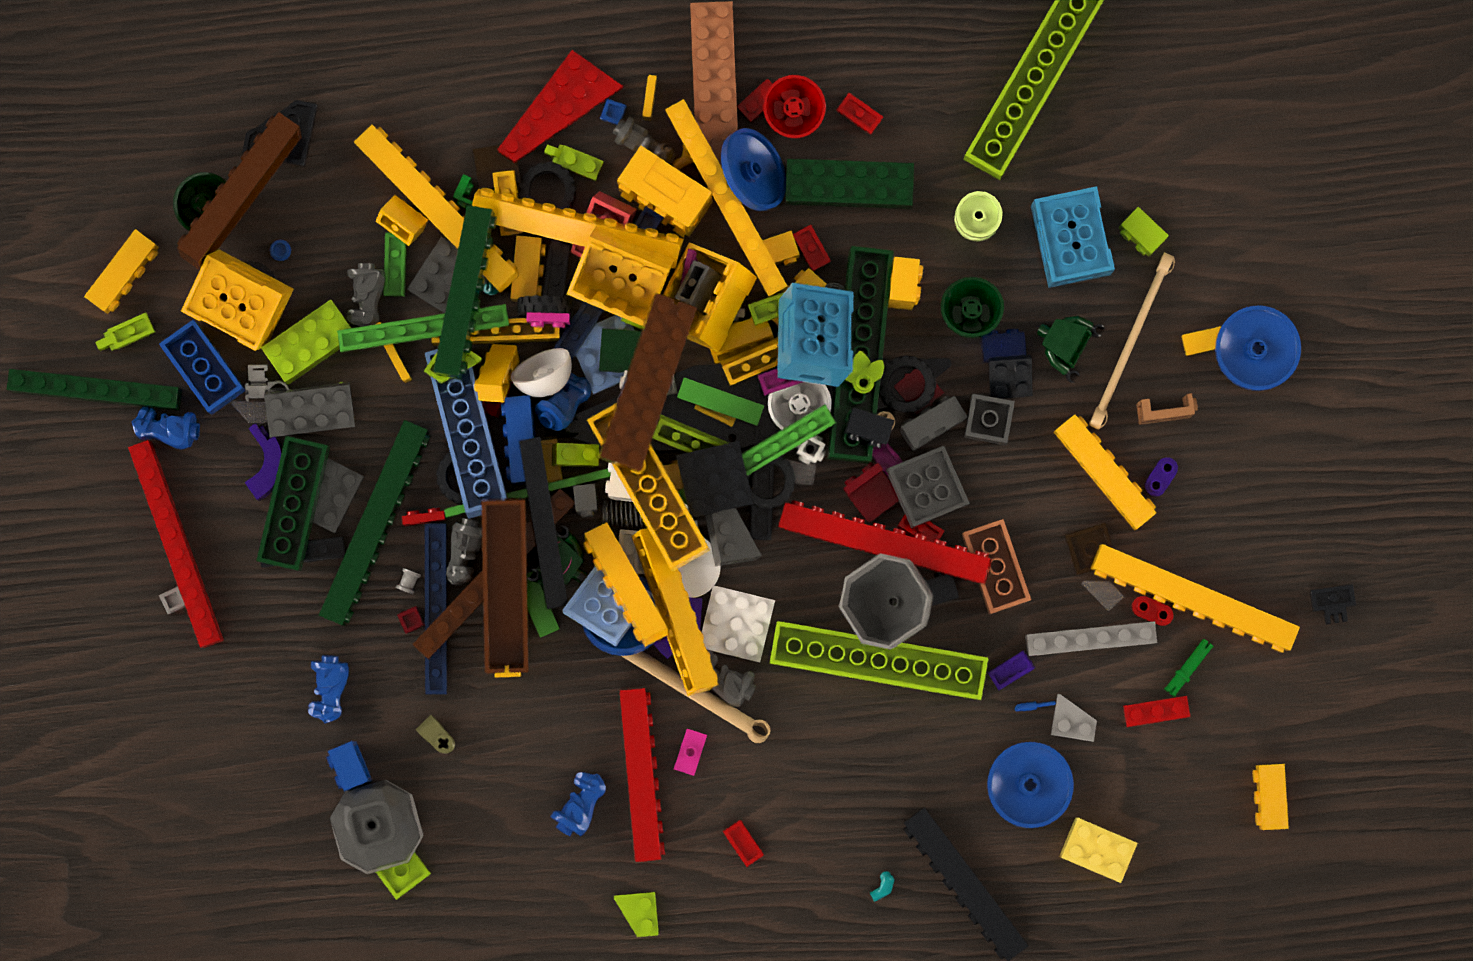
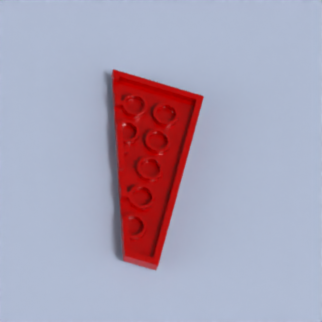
(564, 99)

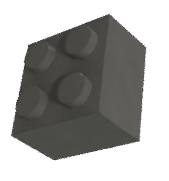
(989, 419)

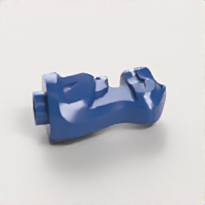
(561, 408)
(171, 430)
(331, 681)
(578, 811)

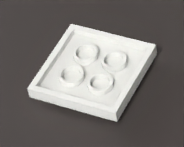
(737, 623)

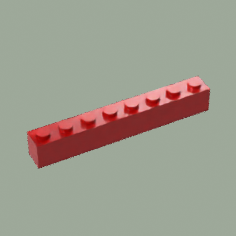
(641, 775)

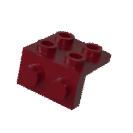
(871, 492)

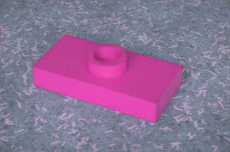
(690, 752)

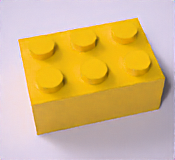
(903, 286)

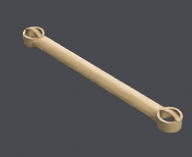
(1100, 411)
(704, 698)

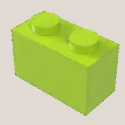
(1143, 232)
(575, 455)

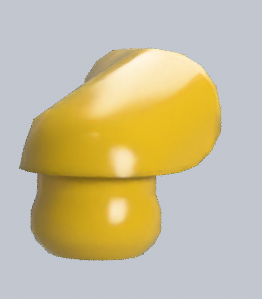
(683, 161)

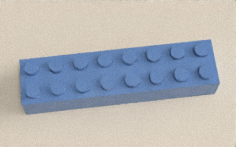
(468, 440)

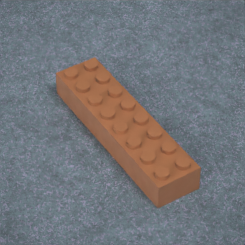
(714, 71)

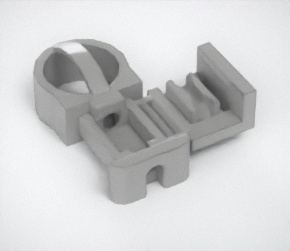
(258, 382)

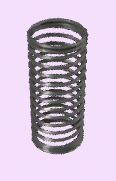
(621, 516)

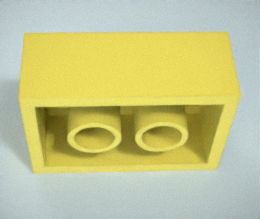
(1098, 849)

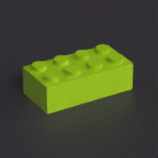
(306, 342)

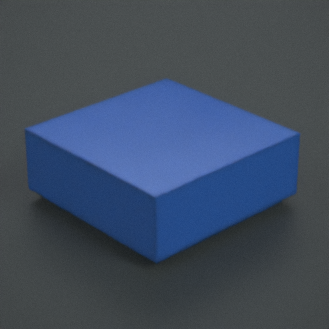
(613, 111)

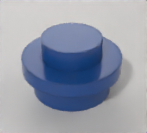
(280, 250)

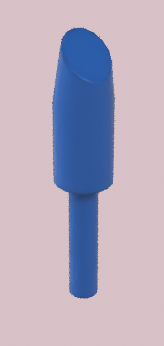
(1032, 705)

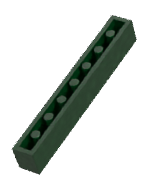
(464, 292)
(94, 389)

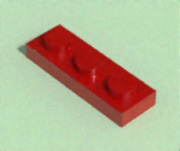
(1156, 711)

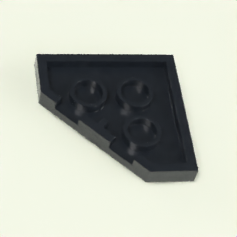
(303, 115)

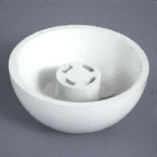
(543, 373)
(810, 397)

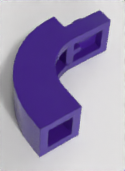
(263, 482)

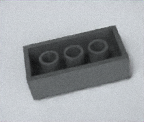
(309, 409)

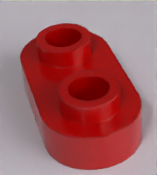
(1152, 612)

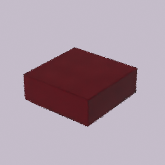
(411, 619)

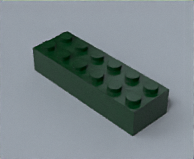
(849, 183)
(293, 503)

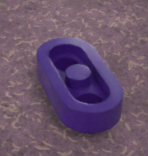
(1161, 476)

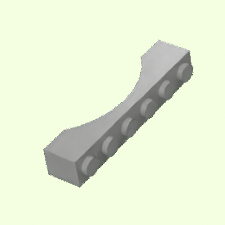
(1091, 638)

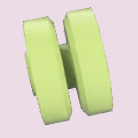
(969, 225)

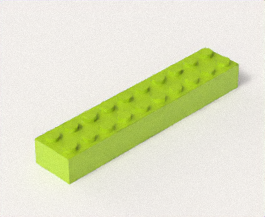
(1030, 85)
(902, 666)

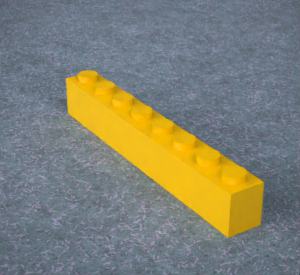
(675, 609)

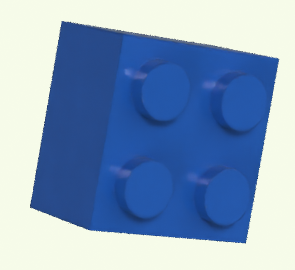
(349, 766)

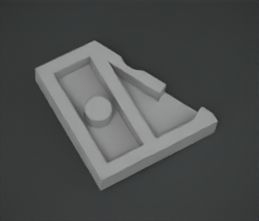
(1072, 721)

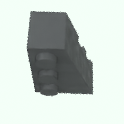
(932, 422)
(730, 538)

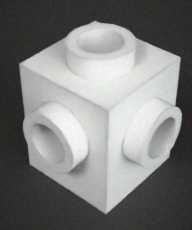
(818, 453)

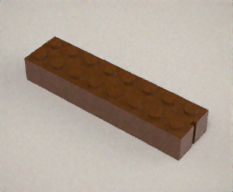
(240, 190)
(647, 383)
(505, 584)

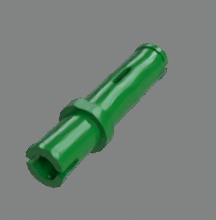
(1182, 675)

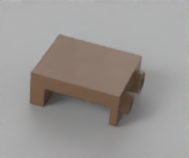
(1147, 416)

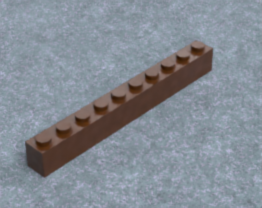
(472, 595)

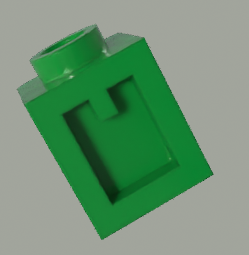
(464, 188)

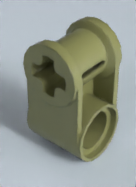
(434, 732)

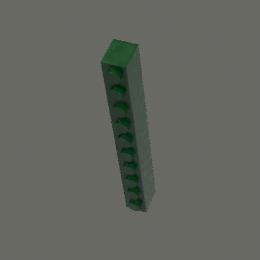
(374, 523)

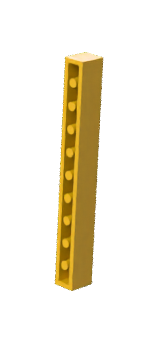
(429, 199)
(726, 200)
(570, 226)
(1194, 597)

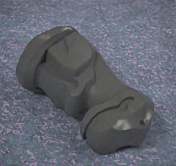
(634, 135)
(368, 288)
(464, 544)
(733, 685)

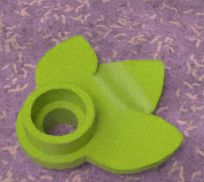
(865, 370)

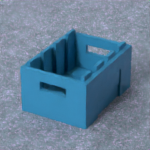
(1055, 238)
(799, 351)

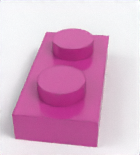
(538, 320)

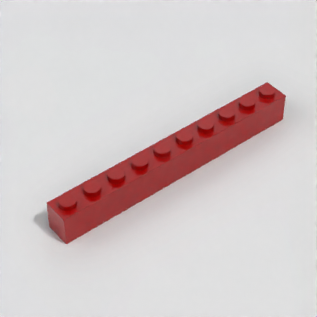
(877, 541)
(176, 544)

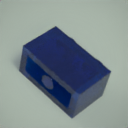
(1000, 345)

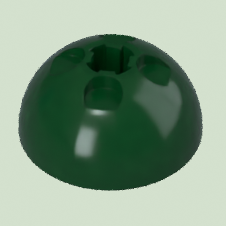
(196, 185)
(976, 298)

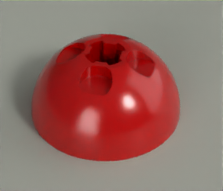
(802, 97)

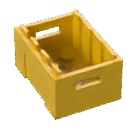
(665, 191)
(244, 284)
(615, 290)
(721, 310)

